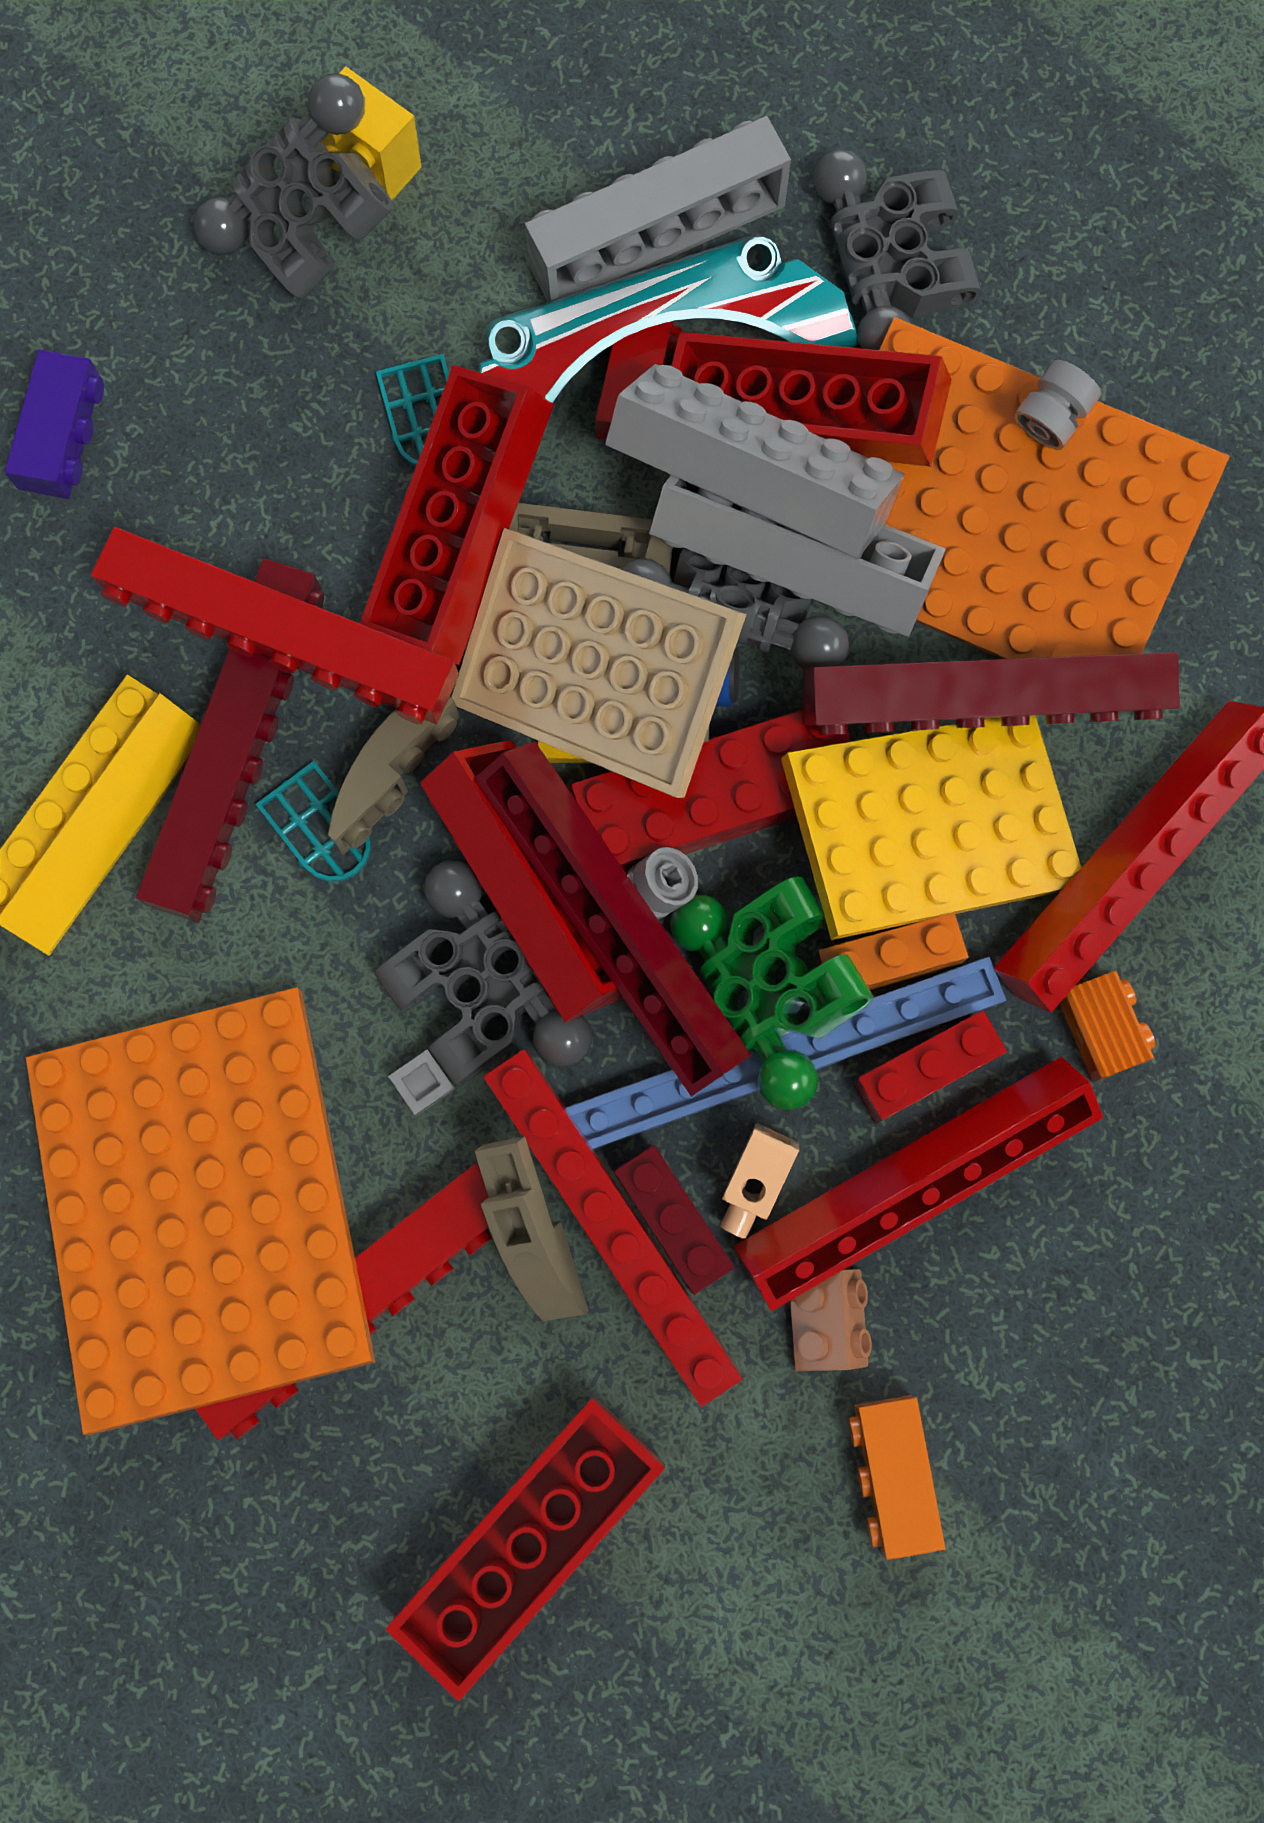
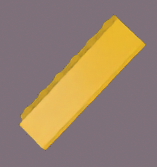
(91, 812)

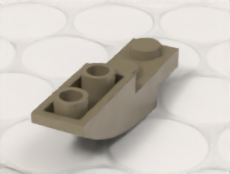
(374, 779)
(525, 1235)

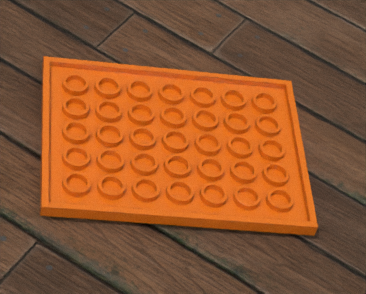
(1045, 541)
(196, 1212)

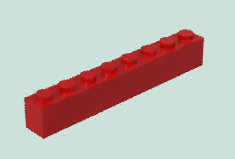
(275, 626)
(1136, 858)
(918, 1182)
(613, 1227)
(387, 1274)

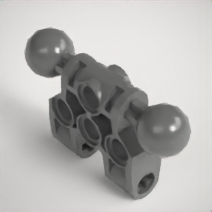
(355, 201)
(873, 229)
(771, 610)
(413, 976)

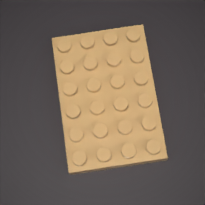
(597, 661)

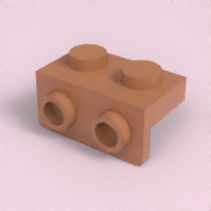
(831, 1324)

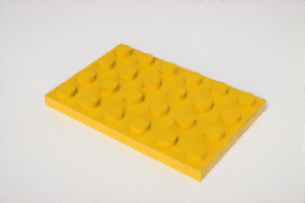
(930, 824)

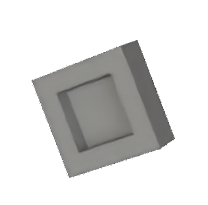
(421, 1082)

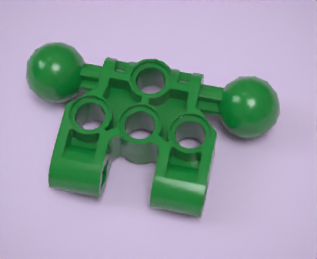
(832, 989)

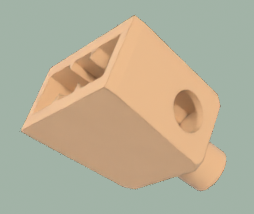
(765, 1158)

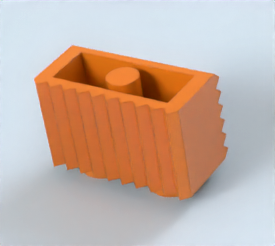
(1107, 1026)

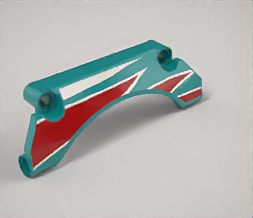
(714, 283)

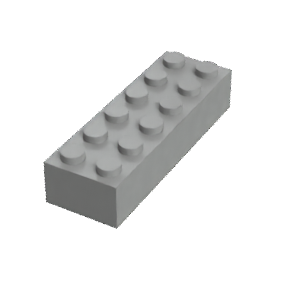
(659, 210)
(754, 459)
(880, 586)

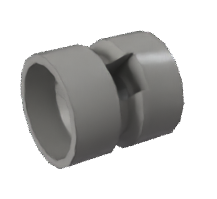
(1062, 397)
(665, 880)

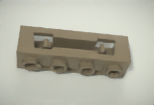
(594, 529)

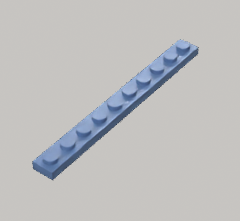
(881, 1022)

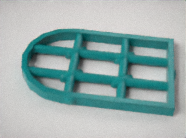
(408, 399)
(300, 821)

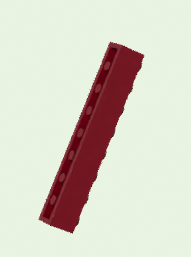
(990, 689)
(221, 768)
(612, 917)

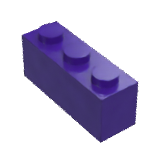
(54, 424)

